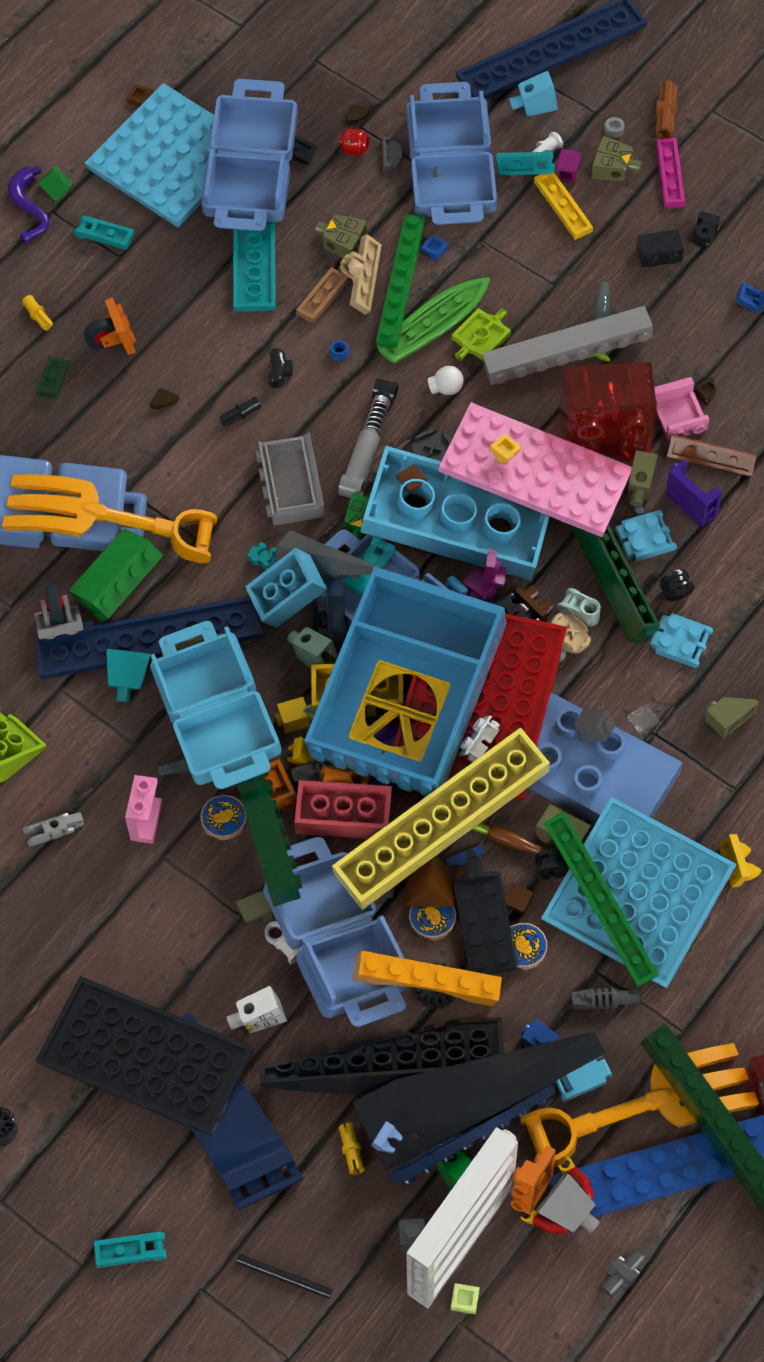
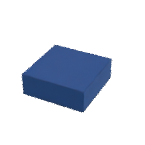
(434, 248)

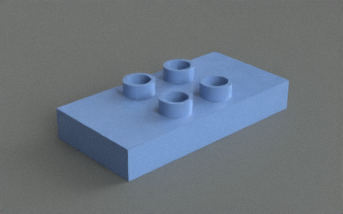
(591, 772)

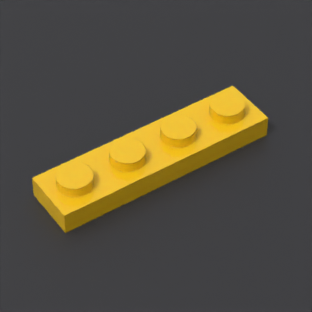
(563, 205)

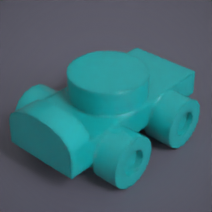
(261, 556)

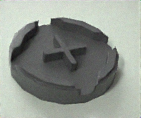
(431, 444)

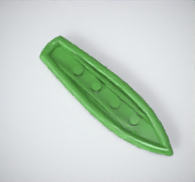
(436, 318)

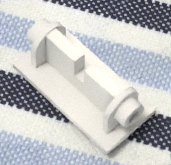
(483, 731)

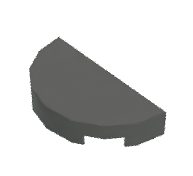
(392, 154)

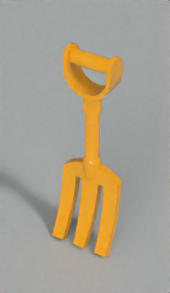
(88, 510)
(660, 1098)

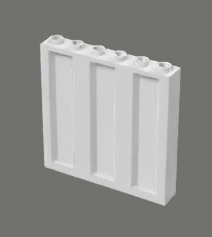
(461, 1217)

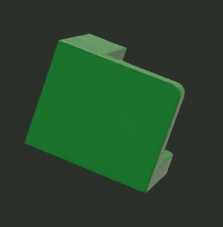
(55, 183)

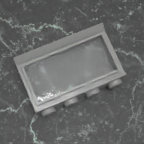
(290, 480)

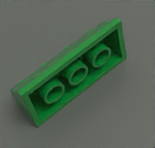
(115, 574)

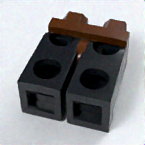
(523, 604)

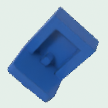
(750, 297)
(537, 1034)

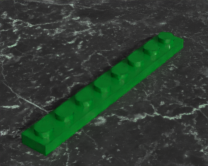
(401, 281)
(601, 899)

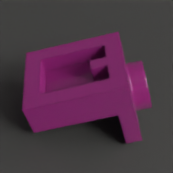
(492, 572)

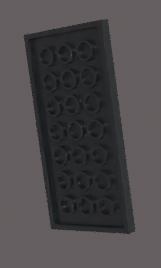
(145, 1055)

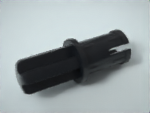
(240, 411)

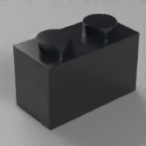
(660, 248)

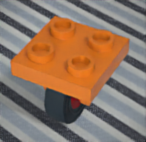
(110, 330)

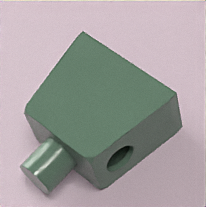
(312, 647)

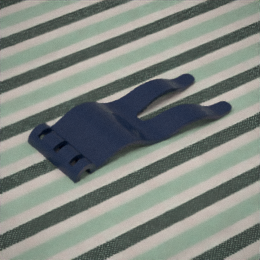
(247, 1149)

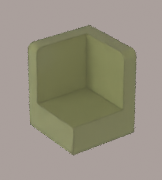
(254, 907)

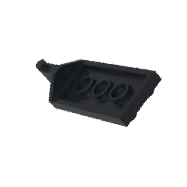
(485, 919)

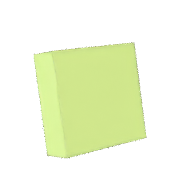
(465, 1298)

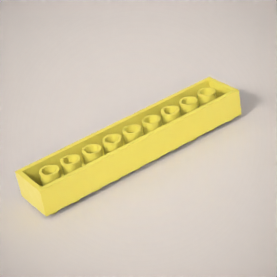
(441, 818)

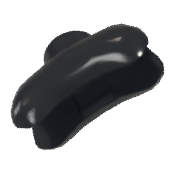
(280, 368)

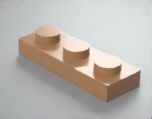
(322, 295)

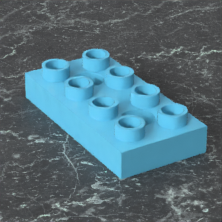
(454, 519)

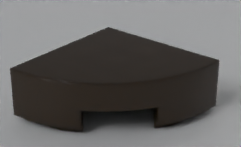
(357, 113)
(705, 390)
(163, 399)

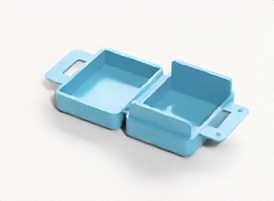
(215, 707)

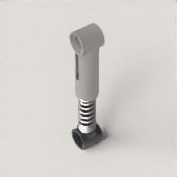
(354, 479)

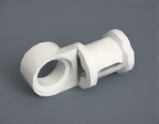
(551, 143)
(281, 943)

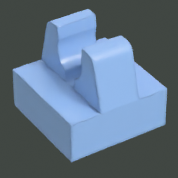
(386, 1132)

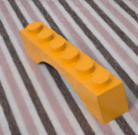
(391, 970)

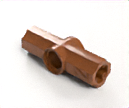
(666, 110)

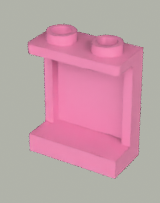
(679, 409)
(143, 810)

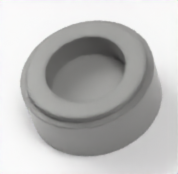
(614, 127)

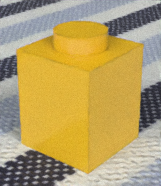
(292, 716)

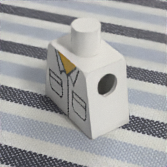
(258, 1011)

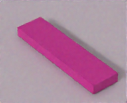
(670, 173)

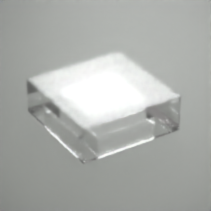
(643, 719)

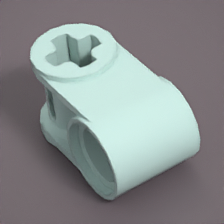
(578, 604)

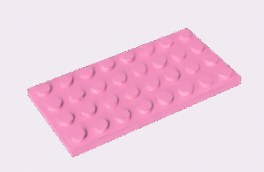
(544, 476)

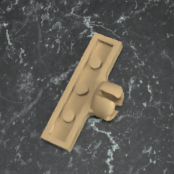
(362, 270)

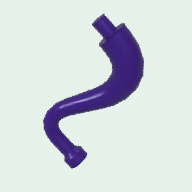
(15, 190)

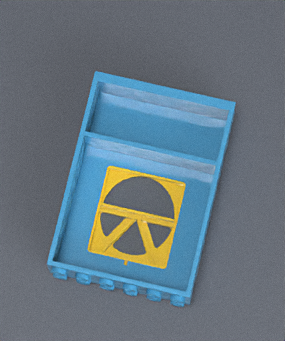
(417, 632)

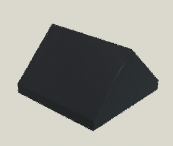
(329, 617)

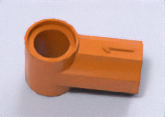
(338, 775)

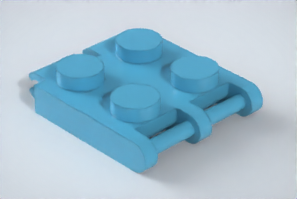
(644, 537)
(680, 638)
(584, 1079)

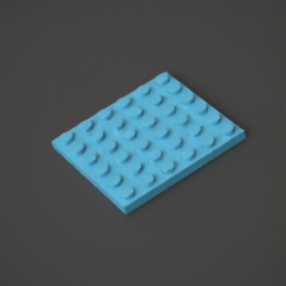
(159, 155)
(656, 878)

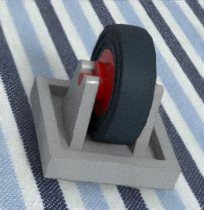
(57, 615)

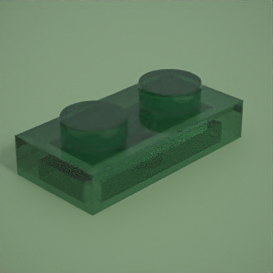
(52, 377)

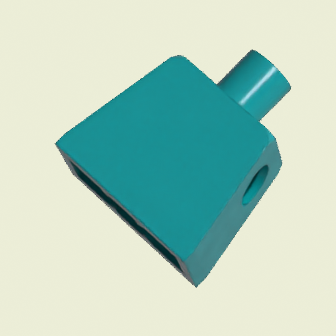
(126, 671)

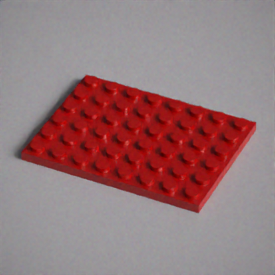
(514, 689)

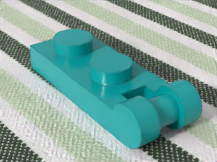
(525, 163)
(104, 232)
(359, 584)
(129, 1249)

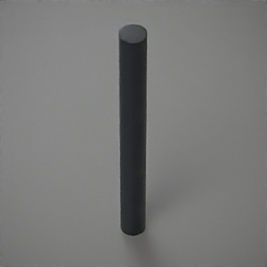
(284, 1276)

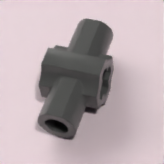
(623, 1273)

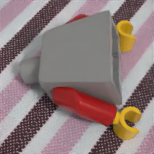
(566, 1204)

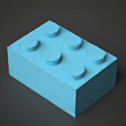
(286, 588)

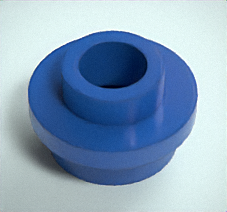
(339, 346)

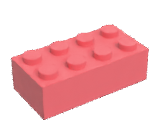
(342, 809)

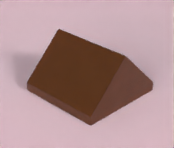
(431, 885)

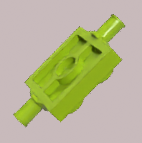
(481, 333)

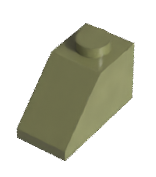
(730, 714)

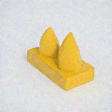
(736, 852)

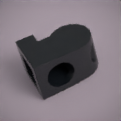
(706, 229)

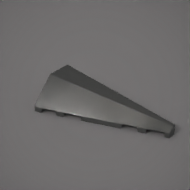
(328, 560)

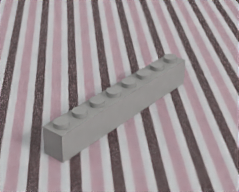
(567, 345)

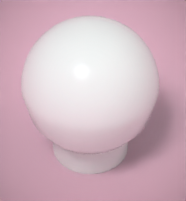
(446, 381)

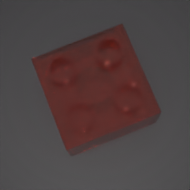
(609, 408)

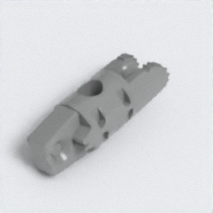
(53, 828)

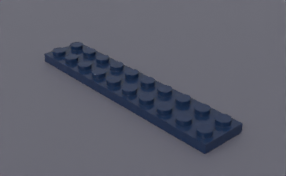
(552, 48)
(89, 647)

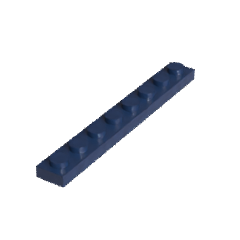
(464, 1139)

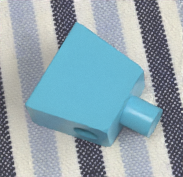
(536, 95)

